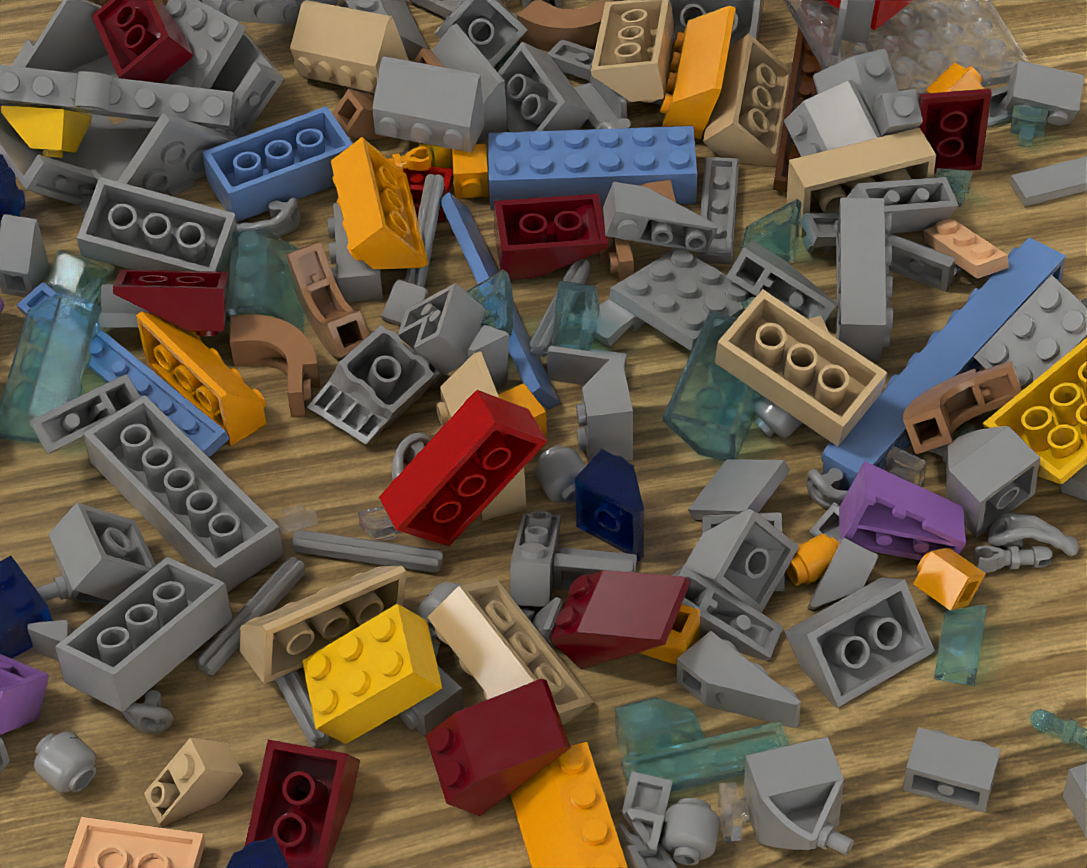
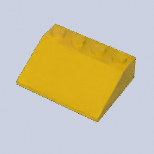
(1052, 416)

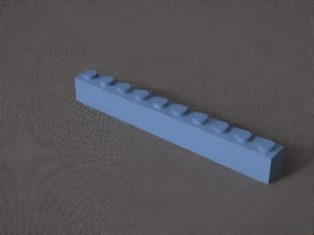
(945, 356)

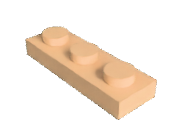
(968, 248)

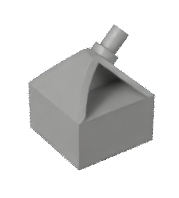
(989, 474)
(96, 556)
(796, 797)

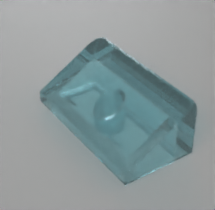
(960, 645)

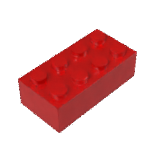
(462, 468)

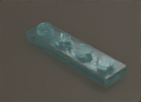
(707, 758)

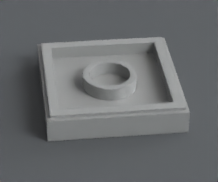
(739, 487)

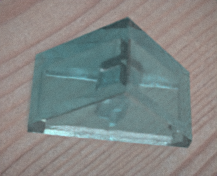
(777, 231)
(75, 271)
(575, 316)

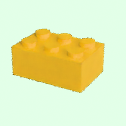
(371, 674)

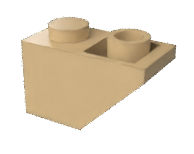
(193, 780)

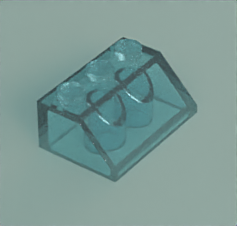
(262, 278)

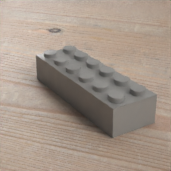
(183, 494)

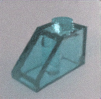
(654, 726)

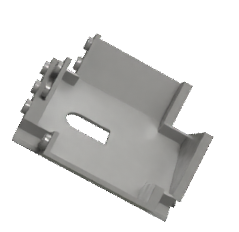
(140, 153)

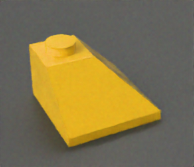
(48, 128)

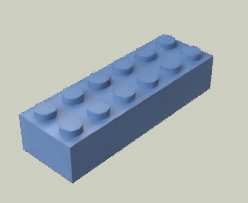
(589, 161)

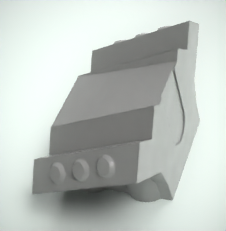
(374, 385)

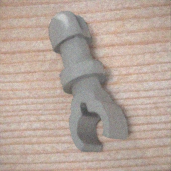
(995, 558)

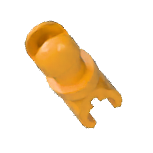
(412, 159)

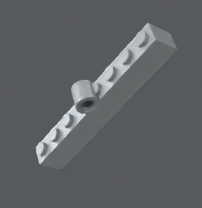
(115, 97)

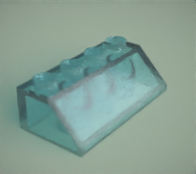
(48, 362)
(710, 404)

